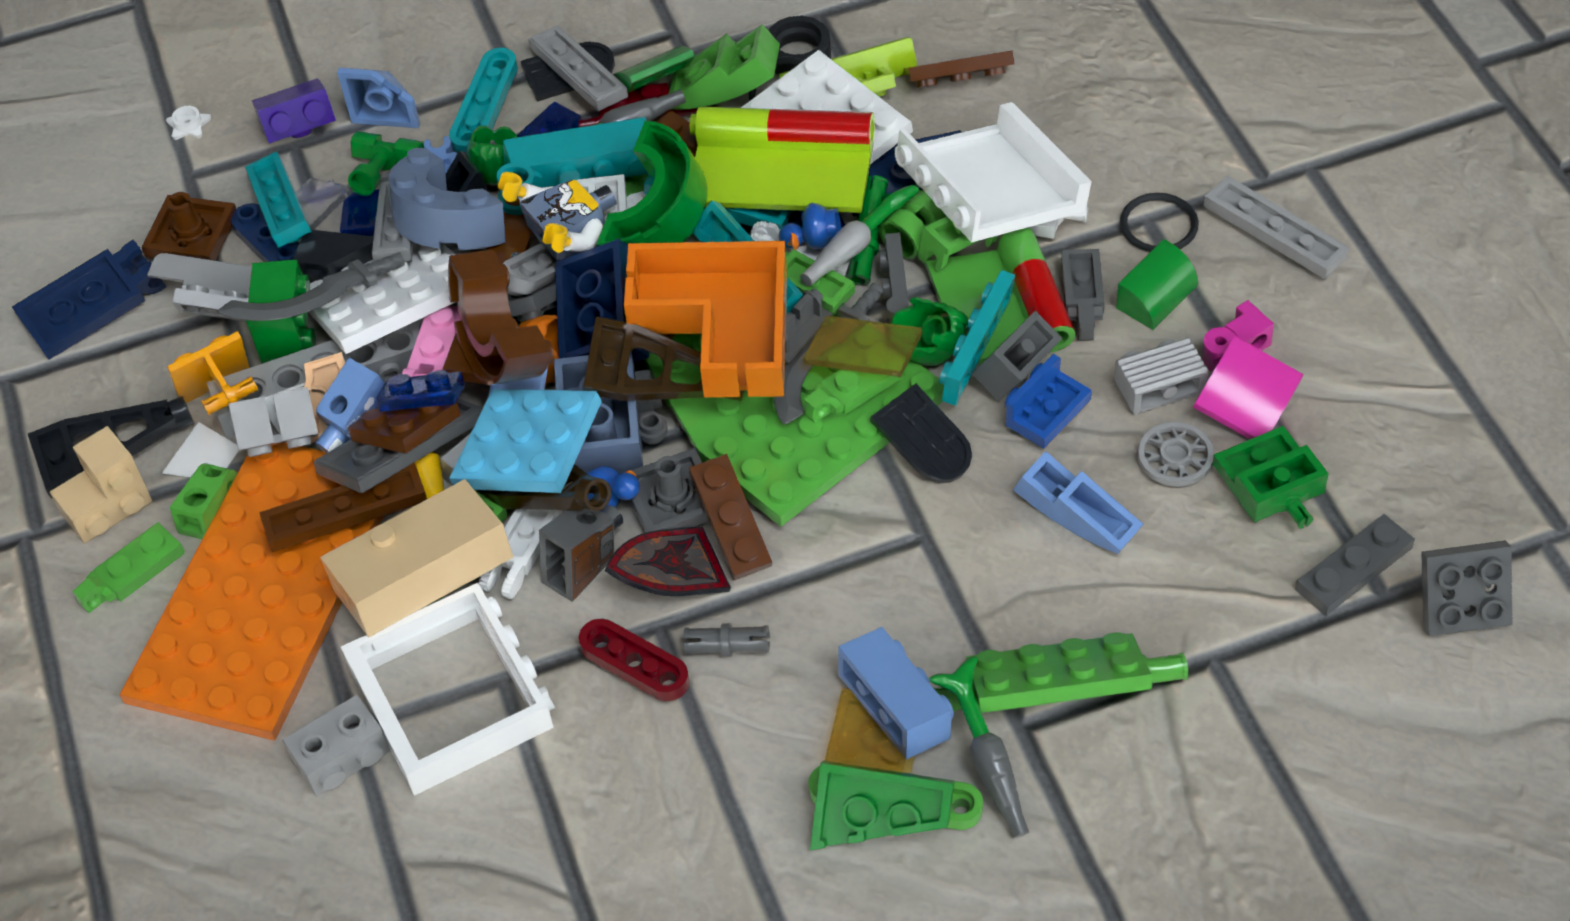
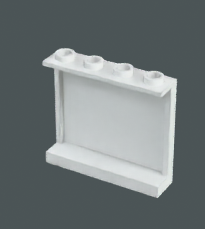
(996, 176)

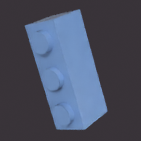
(895, 692)

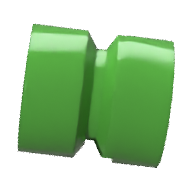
(910, 221)

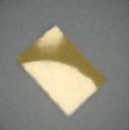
(863, 346)

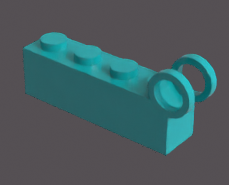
(572, 155)

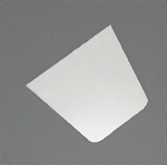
(201, 447)

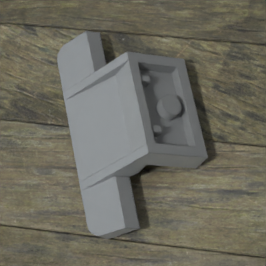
(205, 283)

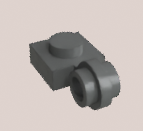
(652, 424)

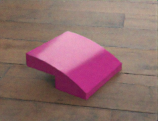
(1248, 390)

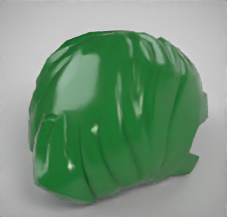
(940, 329)

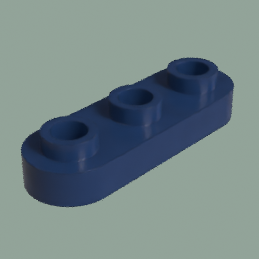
(254, 232)

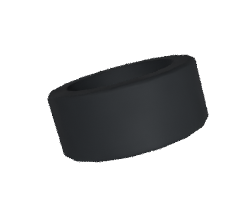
(800, 29)

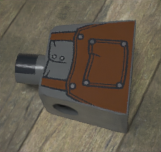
(577, 548)

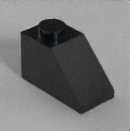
(329, 252)

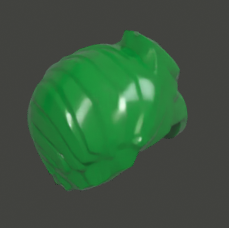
(487, 156)

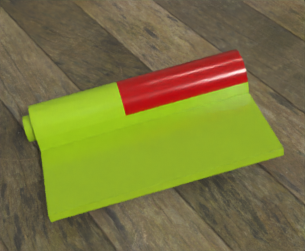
(784, 157)

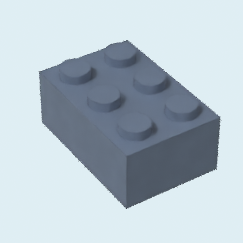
(615, 432)

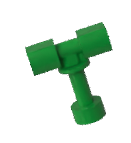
(381, 156)

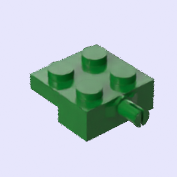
(1272, 475)

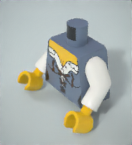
(562, 215)

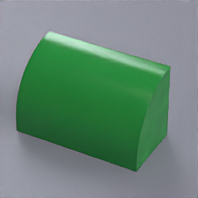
(1156, 285)

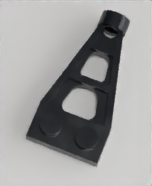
(55, 442)

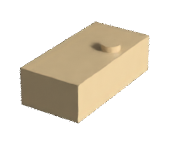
(417, 557)

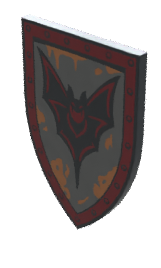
(669, 563)

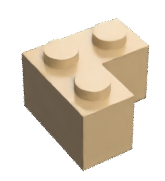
(106, 488)

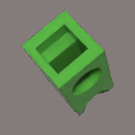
(201, 499)

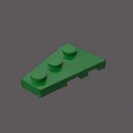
(875, 803)

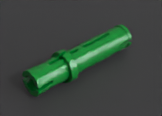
(862, 263)

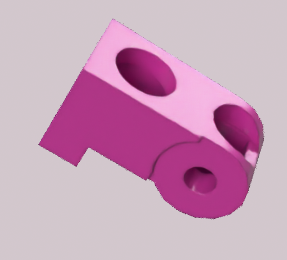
(1248, 326)

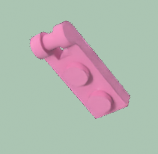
(433, 342)

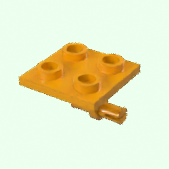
(221, 358)

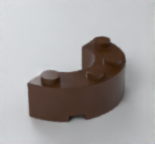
(487, 332)

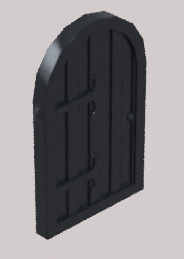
(547, 83)
(924, 436)

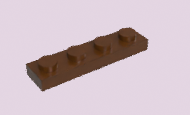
(340, 509)

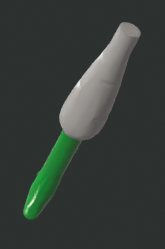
(855, 236)

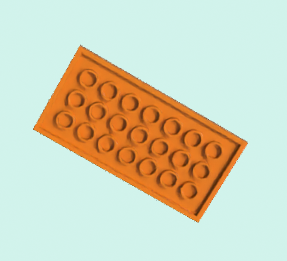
(242, 615)

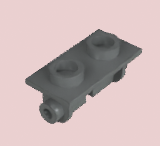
(804, 322)

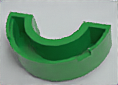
(673, 201)

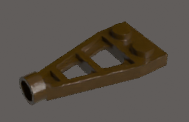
(609, 362)
(571, 498)

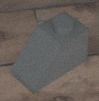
(1017, 356)

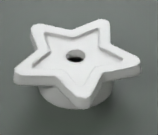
(187, 121)

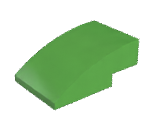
(727, 69)

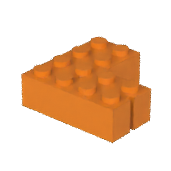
(726, 293)

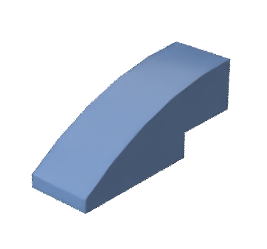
(1077, 504)

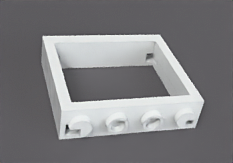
(426, 626)

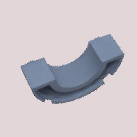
(432, 215)

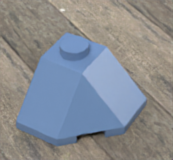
(377, 98)

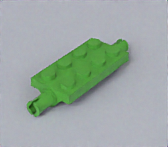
(1066, 672)

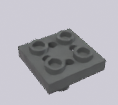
(672, 490)
(1464, 575)

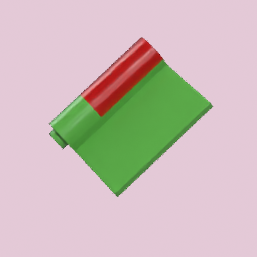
(1033, 290)

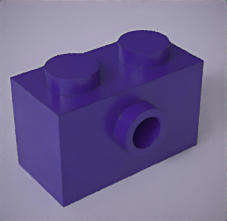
(294, 111)

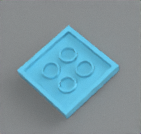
(526, 440)

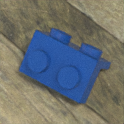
(1045, 403)

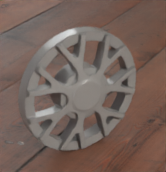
(1175, 454)

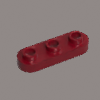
(627, 647)

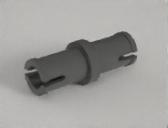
(726, 640)

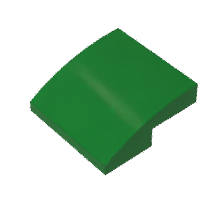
(655, 68)

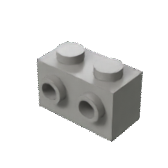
(336, 745)

